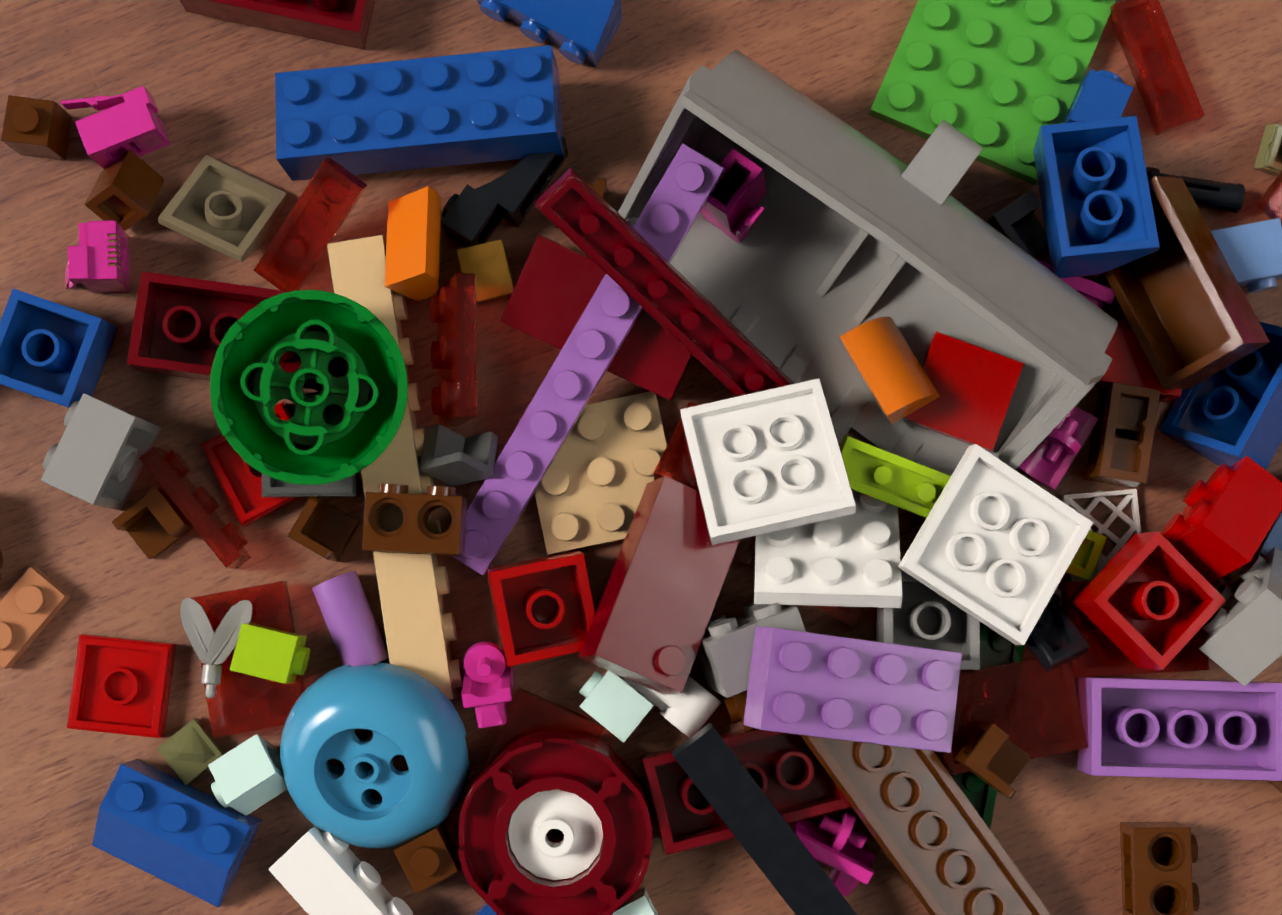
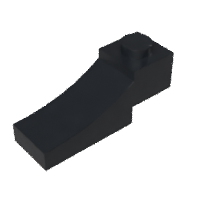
(478, 211)

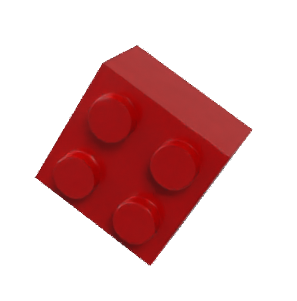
(1226, 518)
(1149, 600)
(542, 606)

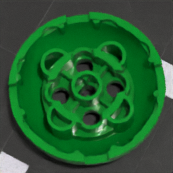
(250, 383)

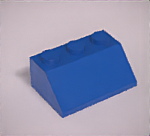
(575, 26)
(1094, 195)
(1234, 409)
(173, 831)

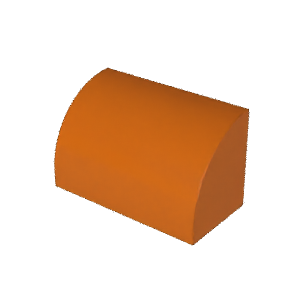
(414, 244)
(889, 368)

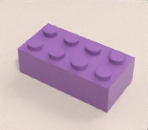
(852, 689)
(1181, 728)

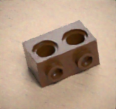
(1122, 435)
(414, 533)
(1144, 875)

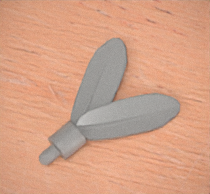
(211, 646)

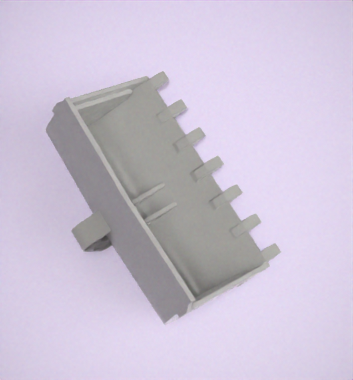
(868, 239)

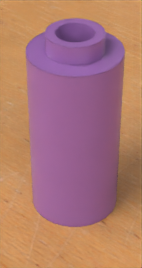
(351, 621)

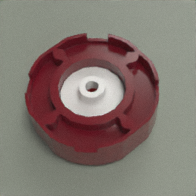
(565, 785)

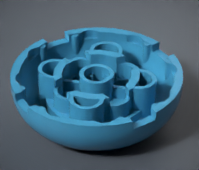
(407, 720)

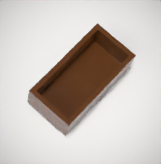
(1185, 295)

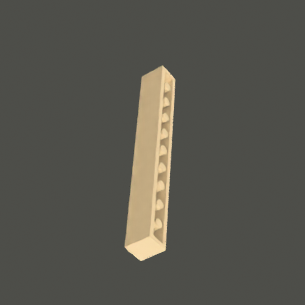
(408, 584)

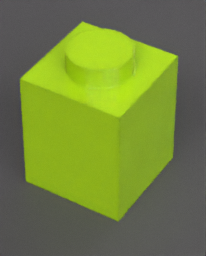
(270, 653)

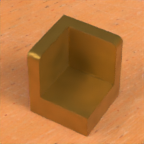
(491, 270)

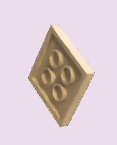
(601, 473)

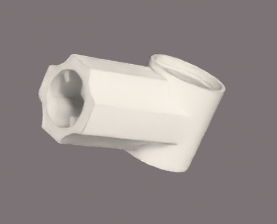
(684, 710)

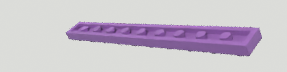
(581, 365)

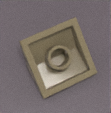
(224, 209)

